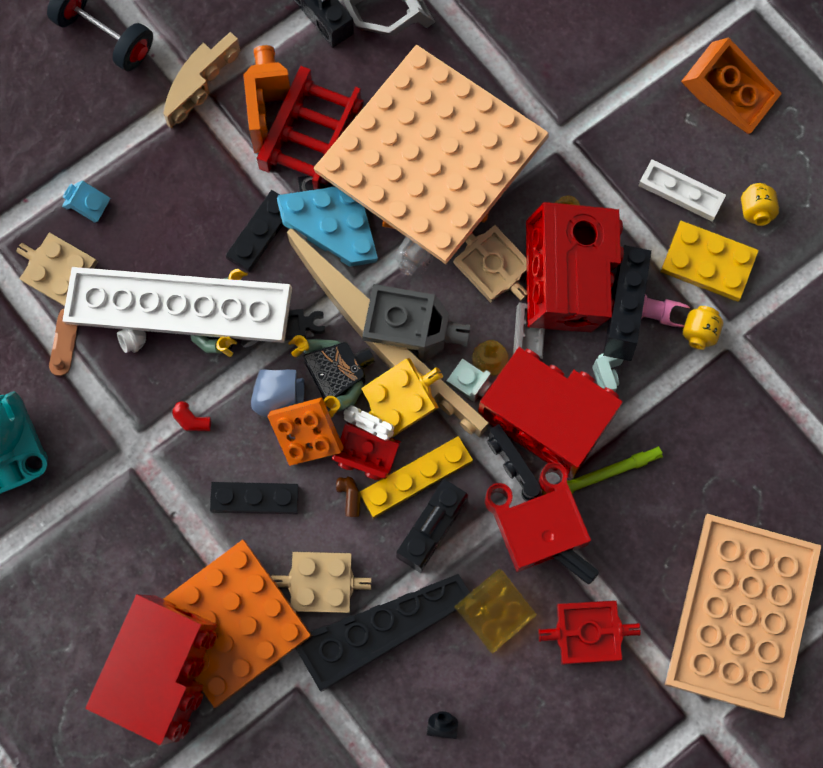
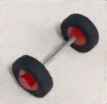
(131, 45)

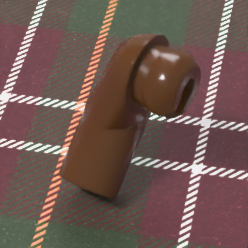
(352, 495)

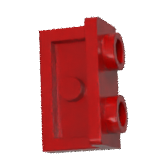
(366, 452)

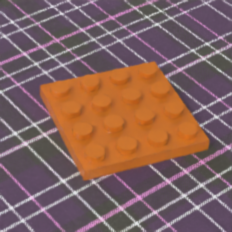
(252, 620)

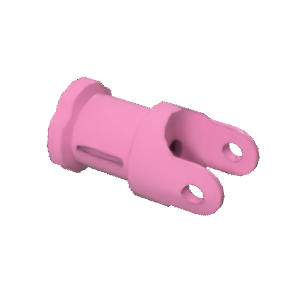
(660, 310)

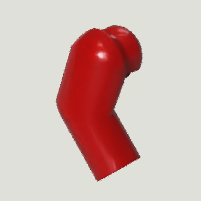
(187, 420)

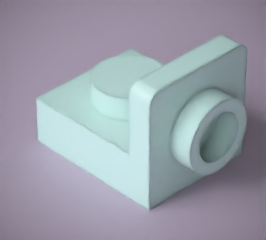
(603, 373)
(469, 380)

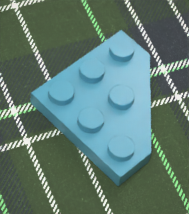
(331, 223)

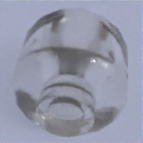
(412, 258)

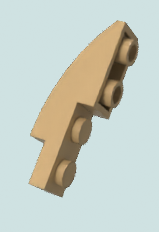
(191, 85)

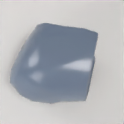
(276, 390)

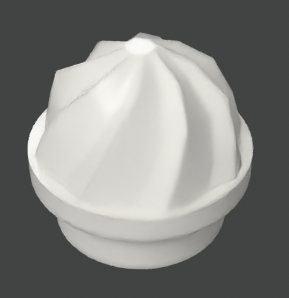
(131, 340)

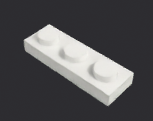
(682, 190)

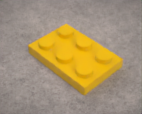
(709, 261)

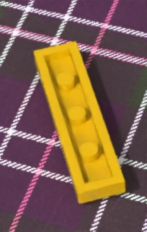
(415, 477)

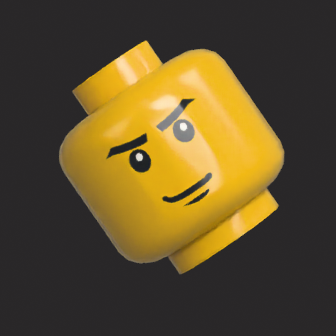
(759, 204)
(703, 327)

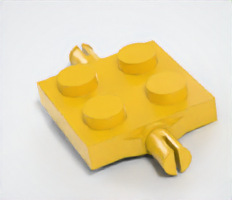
(402, 395)

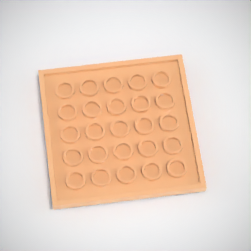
(431, 153)

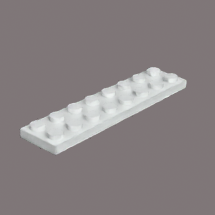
(178, 304)

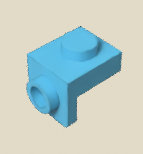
(85, 200)

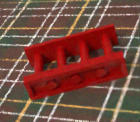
(293, 109)

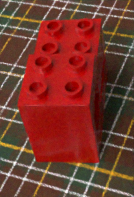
(571, 266)
(547, 412)
(153, 670)

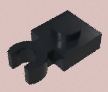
(298, 323)

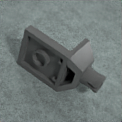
(411, 321)

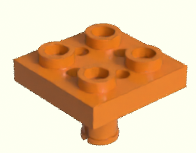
(309, 424)

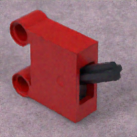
(543, 526)

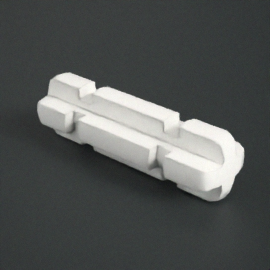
(369, 422)

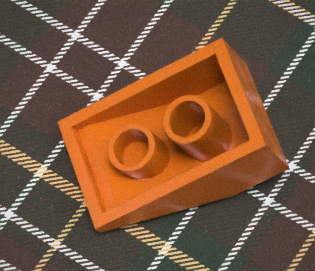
(731, 85)

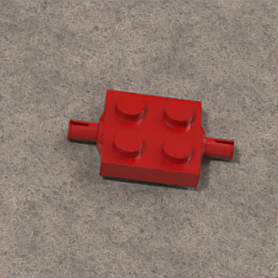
(589, 632)

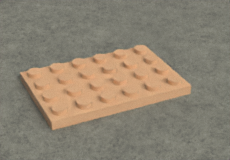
(743, 616)

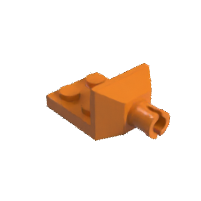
(263, 83)

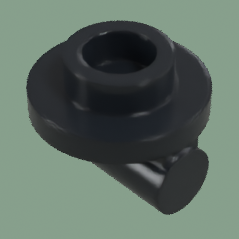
(442, 725)

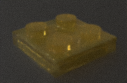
(495, 610)

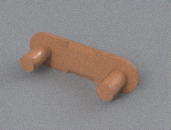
(62, 347)

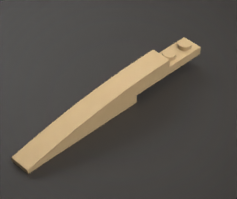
(354, 308)

